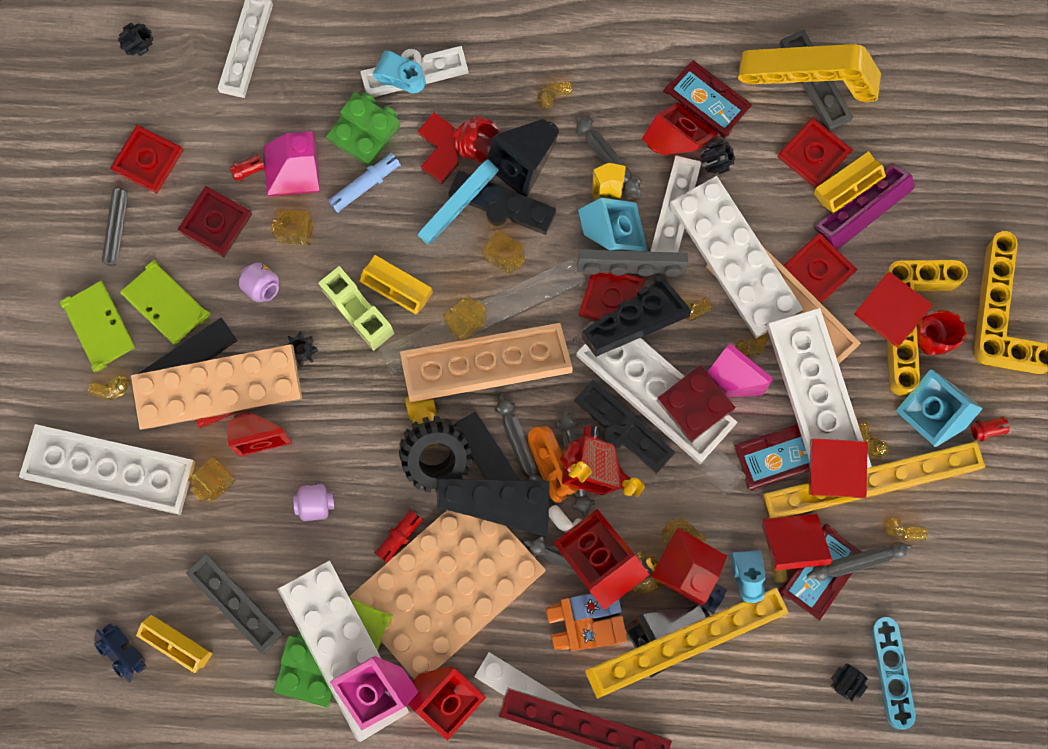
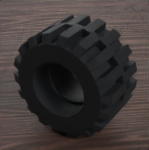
(431, 433)

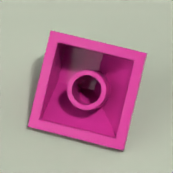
(292, 164)
(738, 374)
(374, 690)

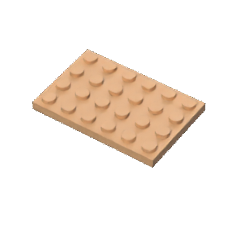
(448, 588)

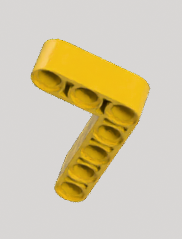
(814, 63)
(939, 282)
(999, 312)

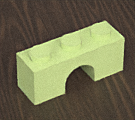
(355, 308)

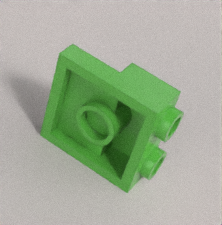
(364, 128)
(301, 675)

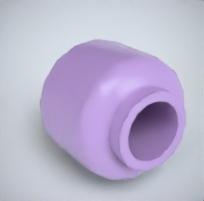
(259, 282)
(313, 502)

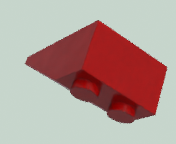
(601, 559)

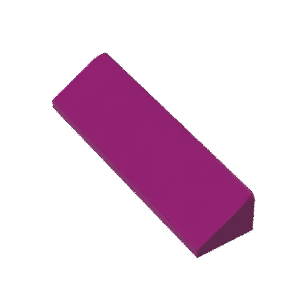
(866, 208)

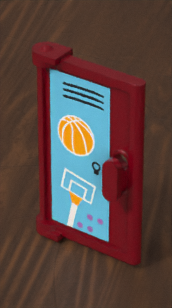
(705, 100)
(772, 462)
(816, 595)

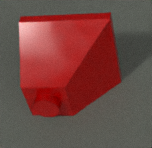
(677, 132)
(254, 434)
(689, 567)
(445, 699)

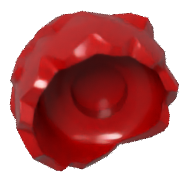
(475, 138)
(940, 332)

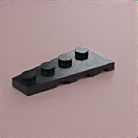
(644, 314)
(504, 502)

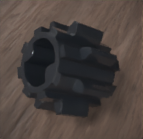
(135, 39)
(717, 157)
(309, 349)
(849, 682)

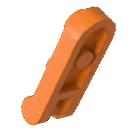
(547, 458)

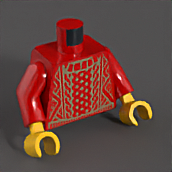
(594, 466)

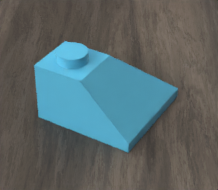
(613, 224)
(938, 409)

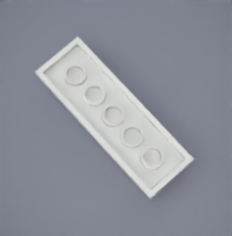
(735, 256)
(641, 378)
(813, 379)
(107, 469)
(332, 632)

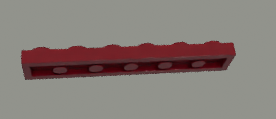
(576, 724)

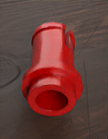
(246, 168)
(983, 430)

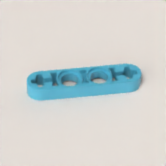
(458, 202)
(897, 672)

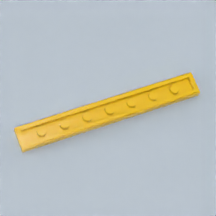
(882, 479)
(684, 643)

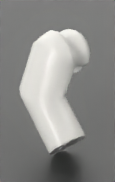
(561, 519)

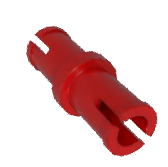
(398, 536)

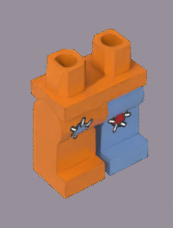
(580, 629)

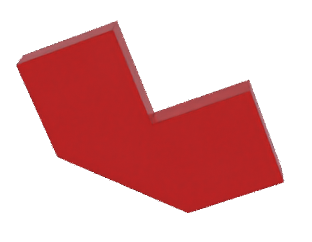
(444, 157)

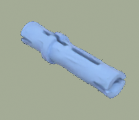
(364, 182)

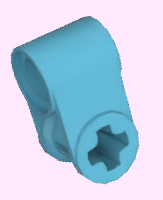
(396, 70)
(749, 575)

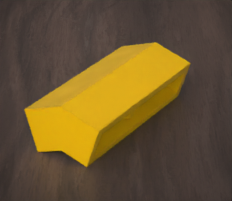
(608, 181)
(850, 182)
(396, 284)
(173, 643)

